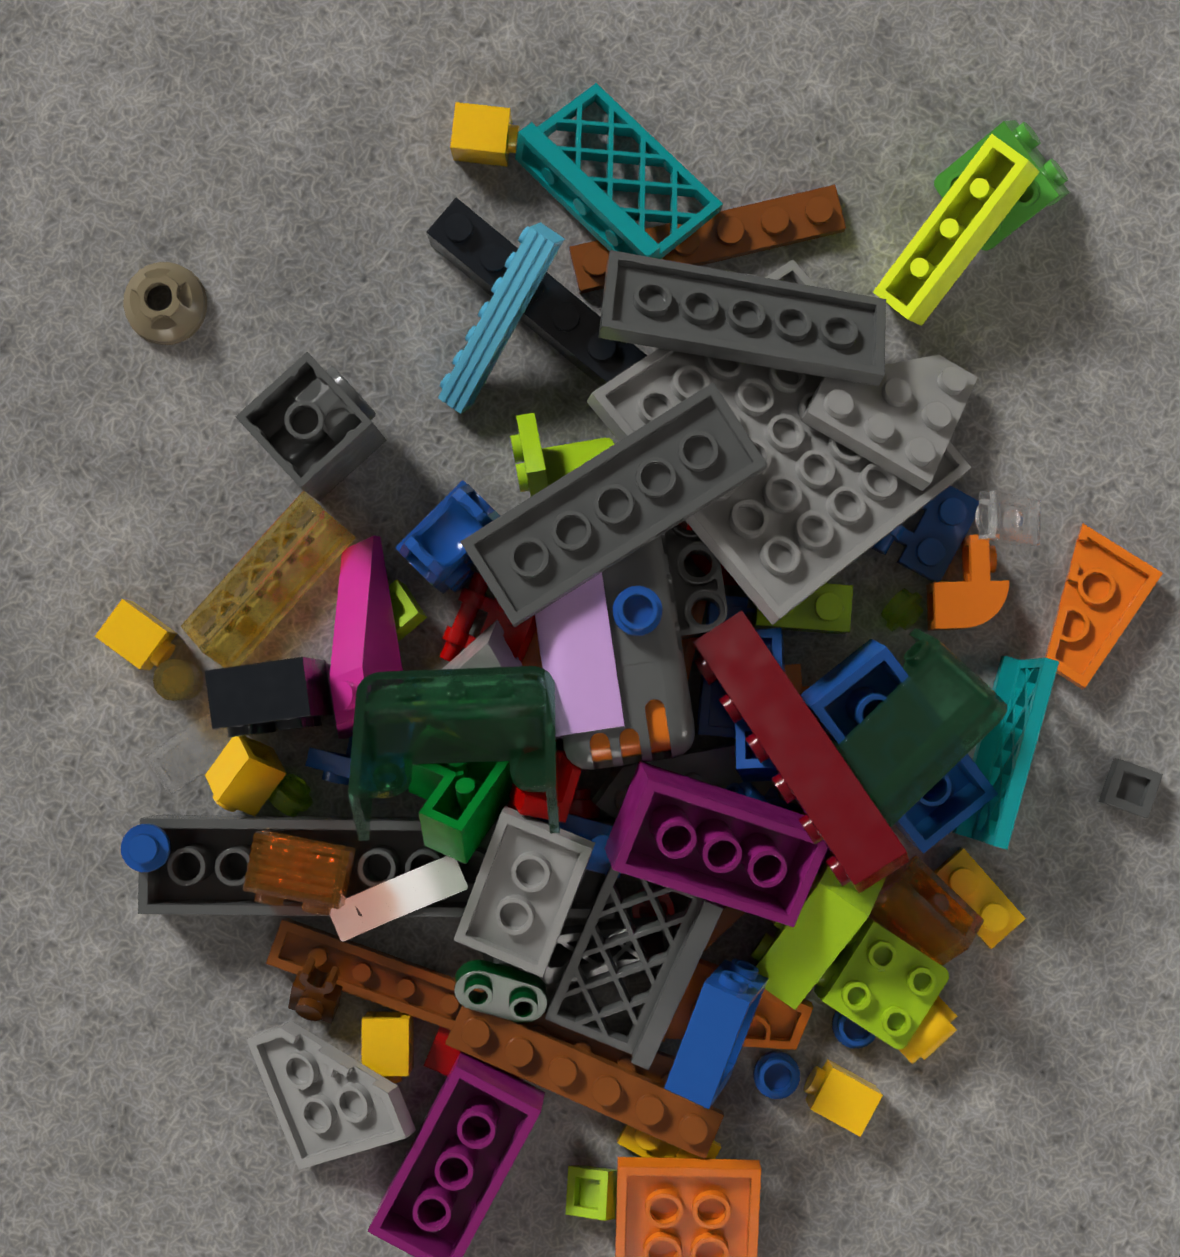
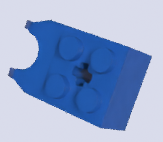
(435, 542)

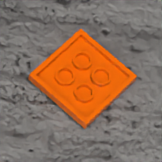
(687, 1207)

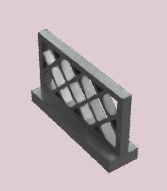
(667, 984)

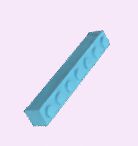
(500, 316)

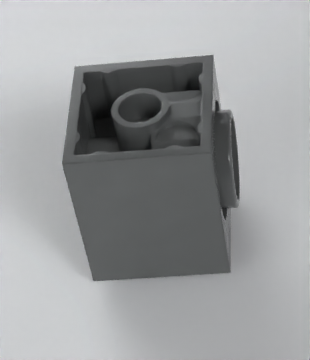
(313, 426)

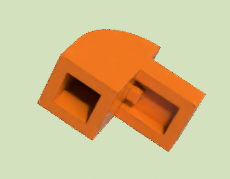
(972, 600)

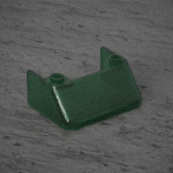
(453, 719)
(920, 727)

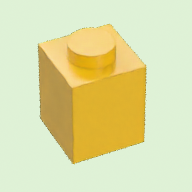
(483, 134)
(137, 635)
(245, 775)
(388, 1043)
(842, 1096)

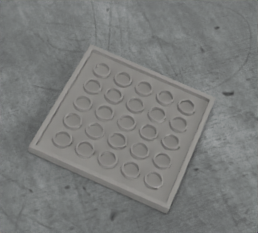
(812, 503)

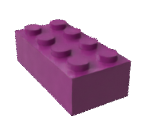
(714, 844)
(457, 1160)

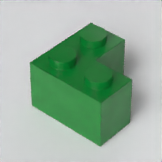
(460, 803)

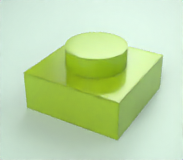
(405, 609)
(591, 1192)

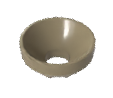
(183, 314)

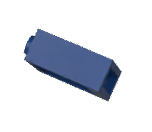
(716, 1032)

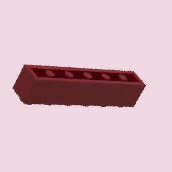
(801, 752)

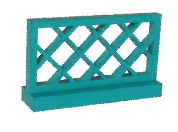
(584, 194)
(1009, 747)

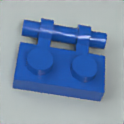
(936, 536)

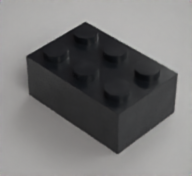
(258, 695)

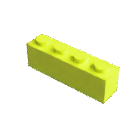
(956, 230)

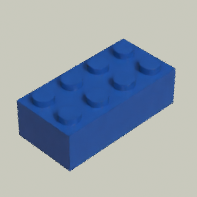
(849, 695)

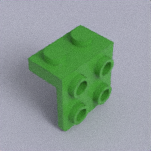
(1042, 192)

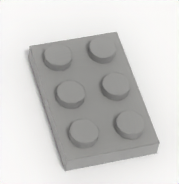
(523, 891)

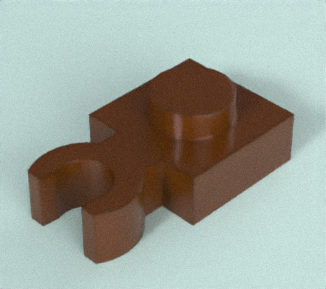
(315, 993)

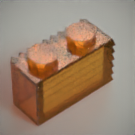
(298, 871)

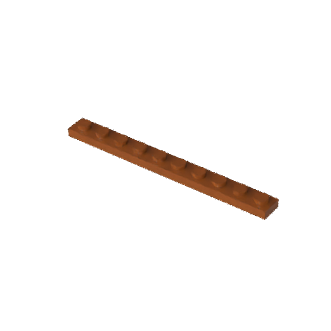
(415, 988)

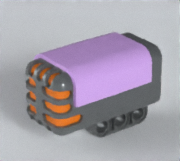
(621, 692)

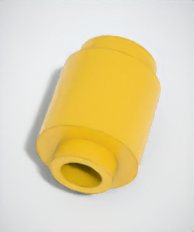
(931, 1032)

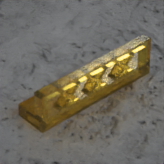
(271, 586)

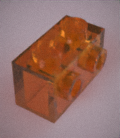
(919, 912)

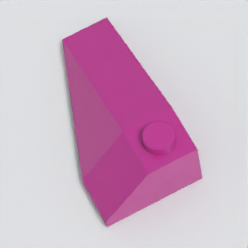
(363, 628)

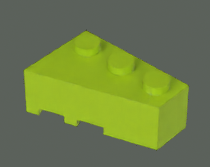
(802, 953)

